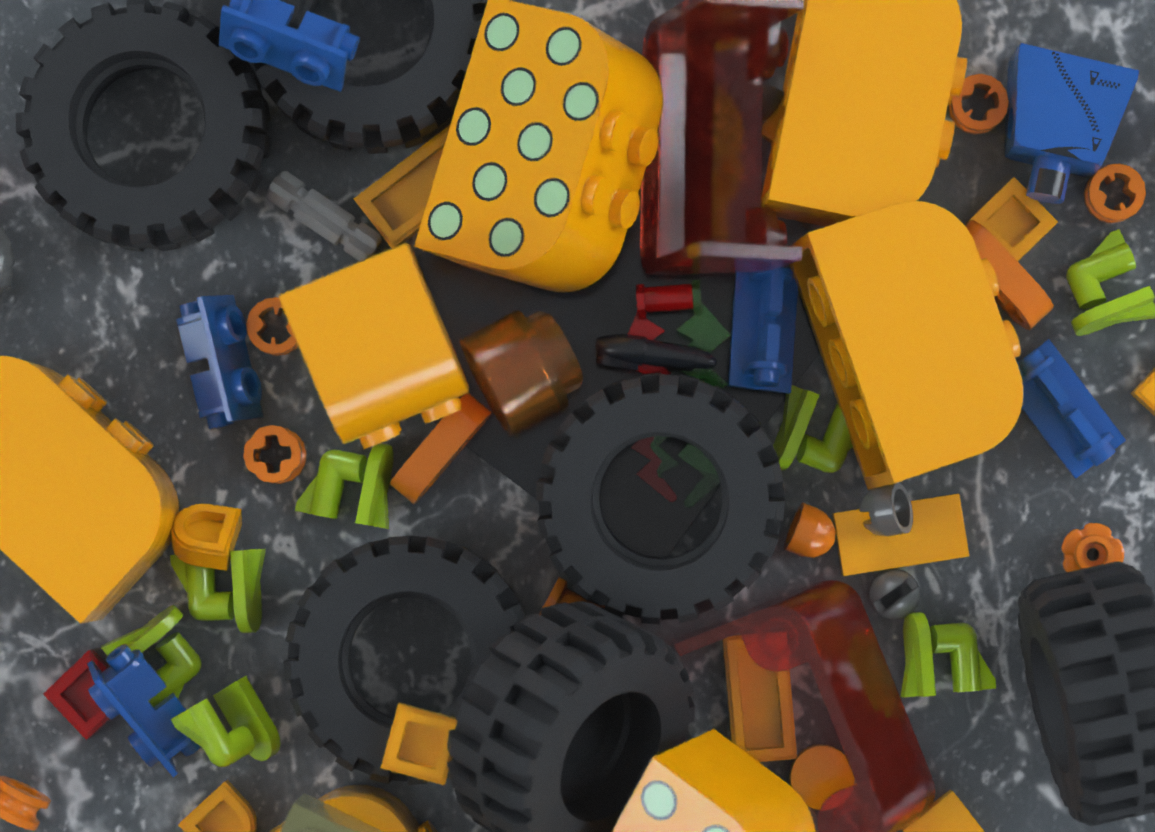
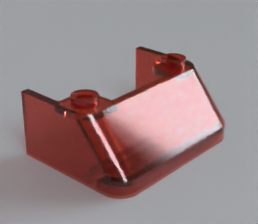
(706, 179)
(834, 635)

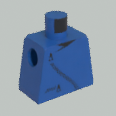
(1062, 115)

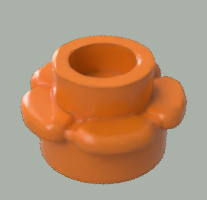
(1092, 536)

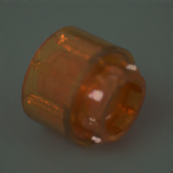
(522, 368)

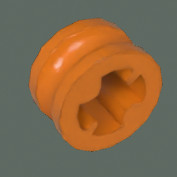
(992, 117)
(1133, 188)
(256, 326)
(21, 803)

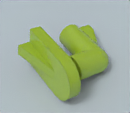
(1084, 278)
(824, 454)
(336, 466)
(242, 602)
(921, 641)
(181, 658)
(250, 724)

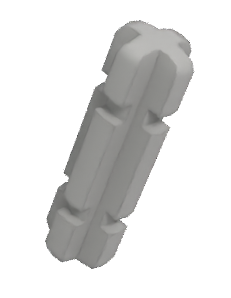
(323, 216)

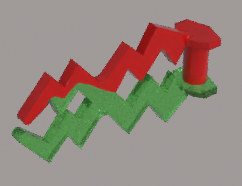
(707, 335)

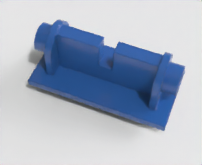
(312, 54)
(763, 330)
(217, 332)
(1066, 411)
(127, 691)

